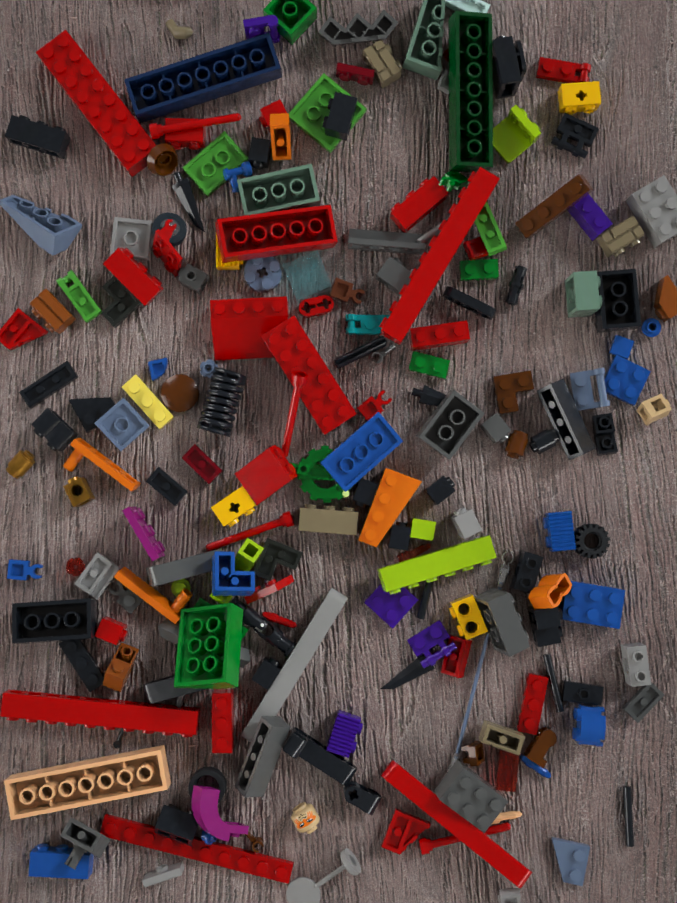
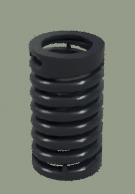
(217, 402)

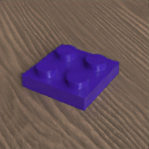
(391, 607)

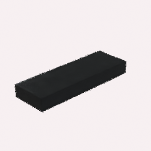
(48, 384)

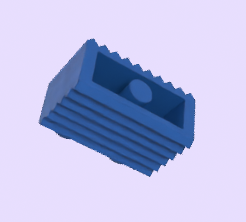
(559, 531)

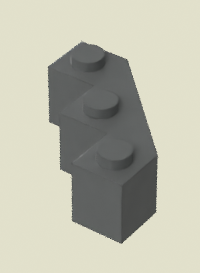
(358, 30)

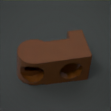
(540, 745)

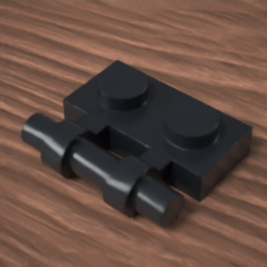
(576, 130)

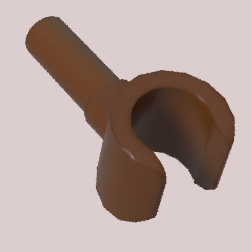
(255, 840)

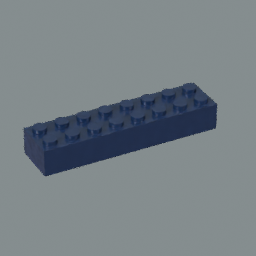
(203, 78)

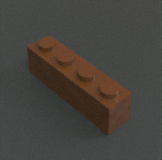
(554, 206)

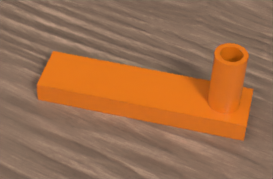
(83, 448)
(153, 597)

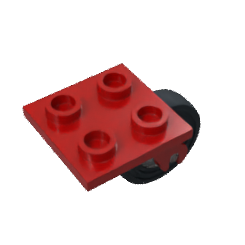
(168, 231)

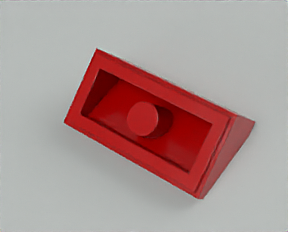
(456, 662)

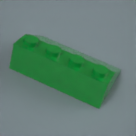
(209, 647)

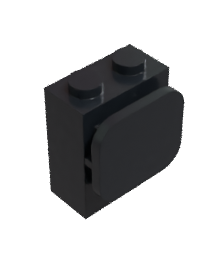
(507, 66)

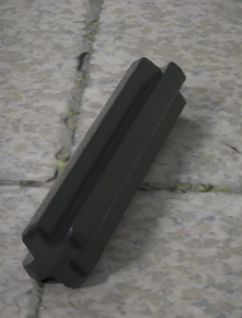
(360, 352)

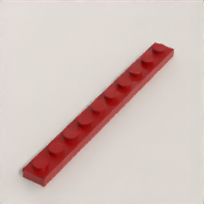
(215, 854)

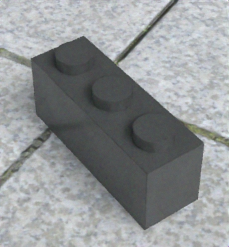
(395, 275)

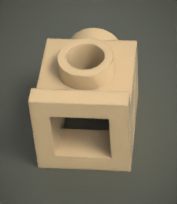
(654, 409)

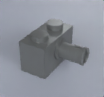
(84, 840)

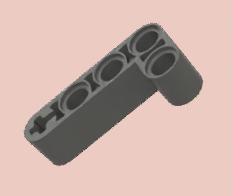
(180, 568)

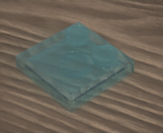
(307, 275)

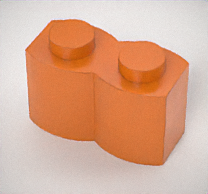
(550, 591)

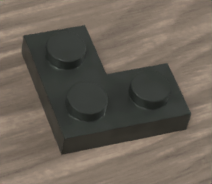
(124, 302)
(275, 553)

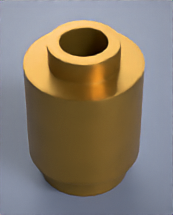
(20, 463)

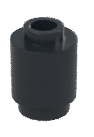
(543, 441)

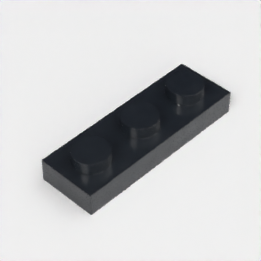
(83, 663)

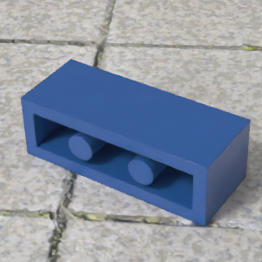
(49, 862)

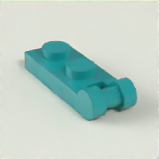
(369, 324)

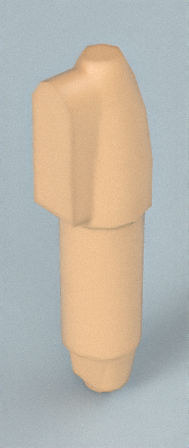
(507, 816)

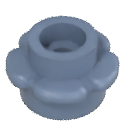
(204, 365)

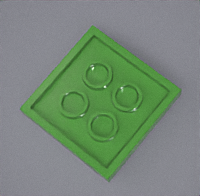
(313, 107)

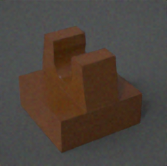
(476, 753)

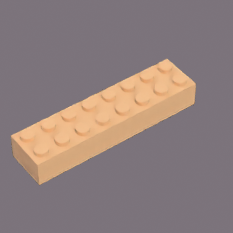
(87, 782)

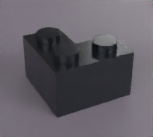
(545, 625)

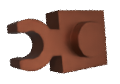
(343, 291)

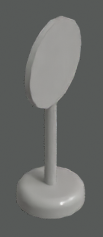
(307, 890)

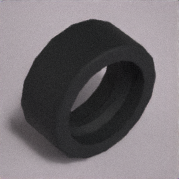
(216, 773)

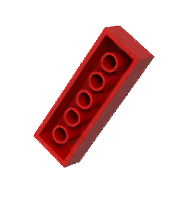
(276, 233)
(321, 392)

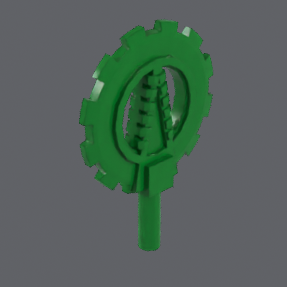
(309, 470)

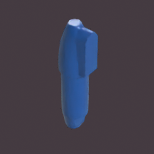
(542, 771)

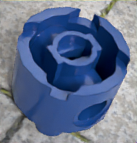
(589, 725)

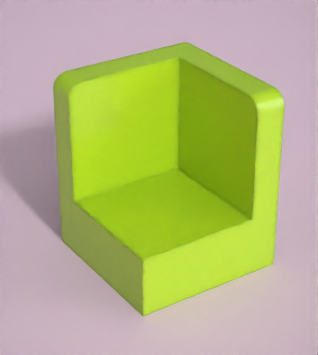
(422, 529)

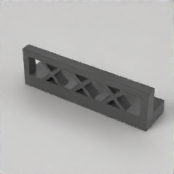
(385, 241)

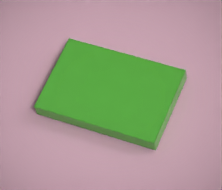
(208, 165)

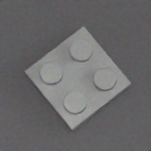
(132, 234)

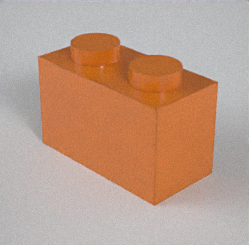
(280, 136)

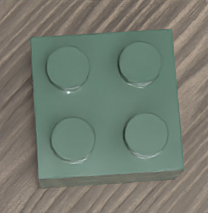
(583, 293)

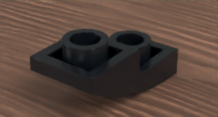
(604, 434)

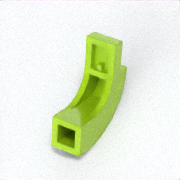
(244, 561)

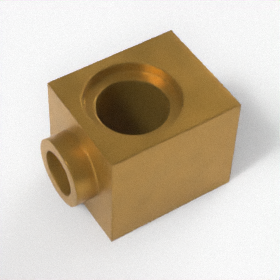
(86, 495)

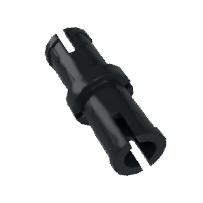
(516, 285)

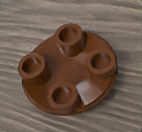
(179, 393)

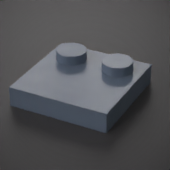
(122, 424)

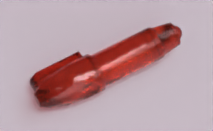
(413, 553)

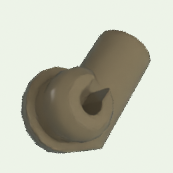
(179, 32)

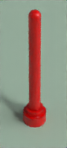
(158, 130)
(299, 380)
(285, 520)
(427, 844)

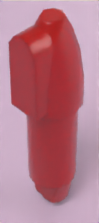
(275, 618)

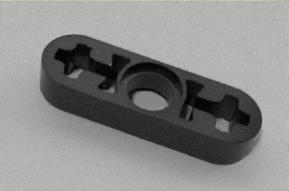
(469, 303)

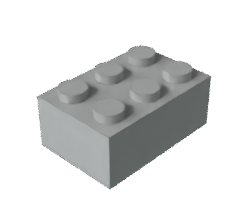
(656, 210)

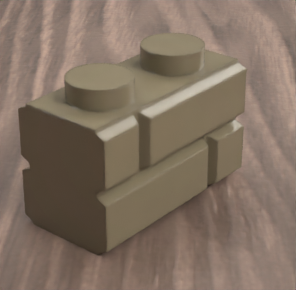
(379, 58)
(620, 236)
(501, 737)

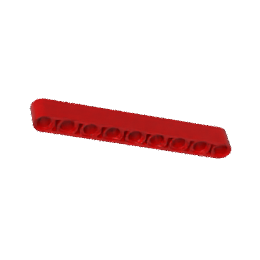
(456, 824)

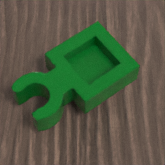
(453, 180)

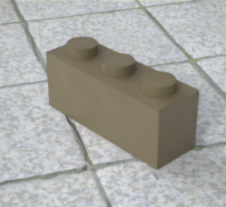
(328, 520)

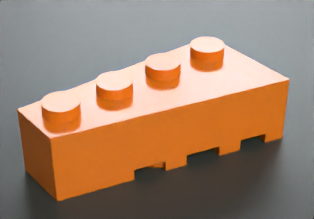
(389, 501)

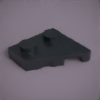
(90, 410)

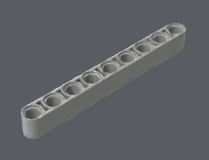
(297, 660)

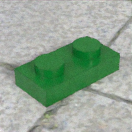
(478, 269)
(429, 365)

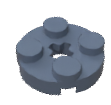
(267, 282)

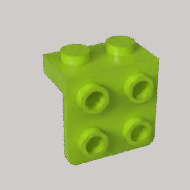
(514, 134)

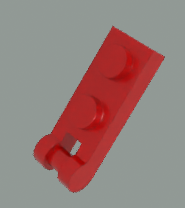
(562, 71)

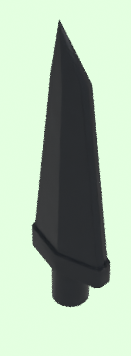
(184, 192)
(428, 396)
(409, 673)

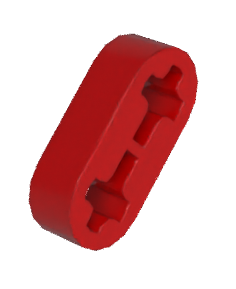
(314, 302)

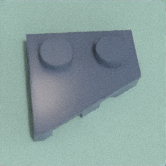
(572, 860)

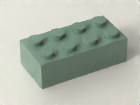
(279, 190)

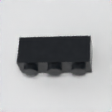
(38, 136)

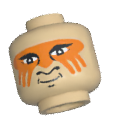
(305, 818)

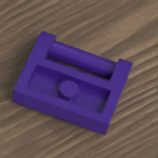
(255, 27)

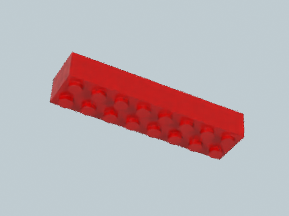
(97, 102)

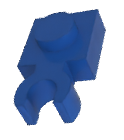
(21, 570)

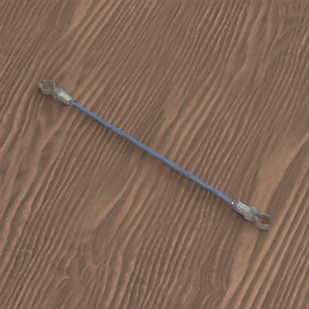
(504, 571)

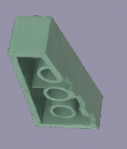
(425, 45)

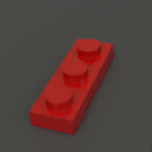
(532, 703)

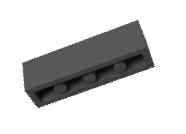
(262, 756)

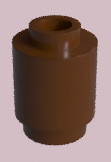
(516, 444)

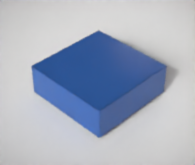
(621, 346)

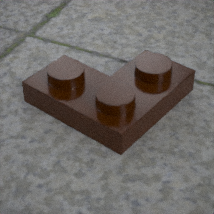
(506, 388)

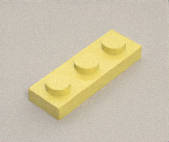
(148, 402)

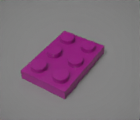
(144, 532)

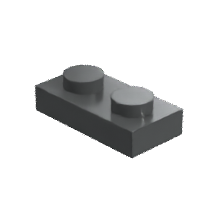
(643, 702)

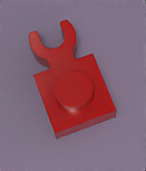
(373, 406)

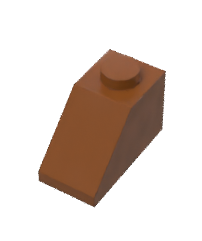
(666, 299)

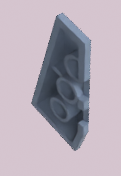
(45, 228)

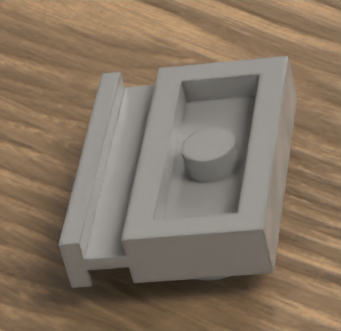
(97, 575)

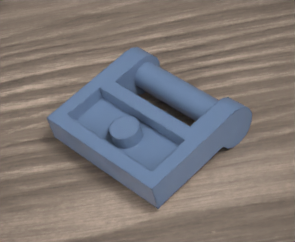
(583, 390)

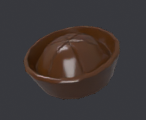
(162, 160)

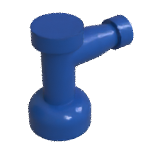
(232, 174)

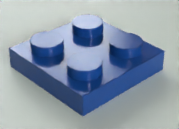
(625, 380)

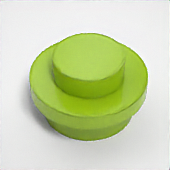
(177, 586)

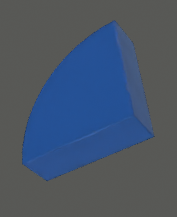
(157, 368)

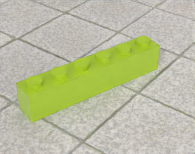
(436, 563)

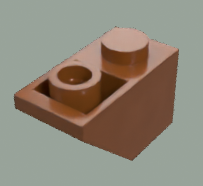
(120, 667)

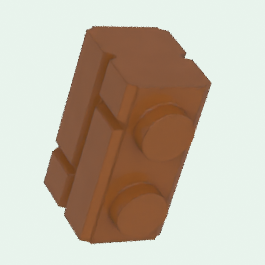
(52, 311)

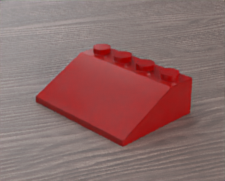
(242, 322)

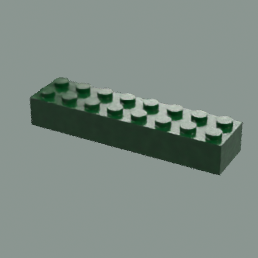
(470, 91)

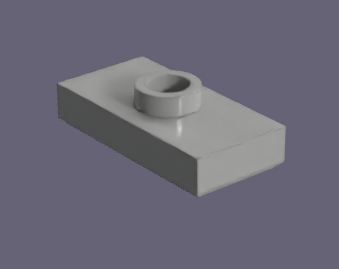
(163, 873)

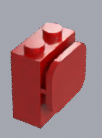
(266, 474)

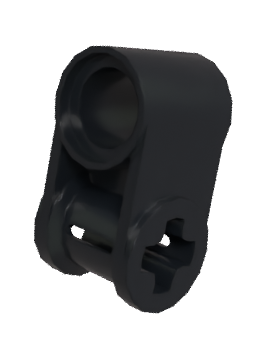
(364, 798)

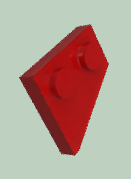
(20, 330)
(270, 587)
(403, 830)

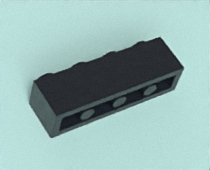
(566, 419)

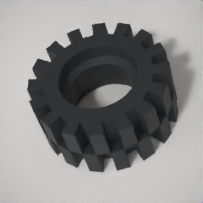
(602, 538)

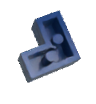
(227, 580)

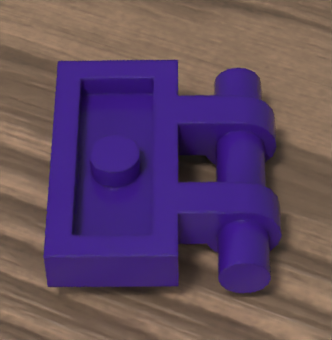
(427, 640)

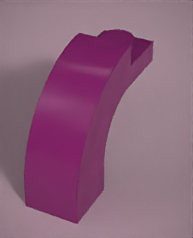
(207, 817)

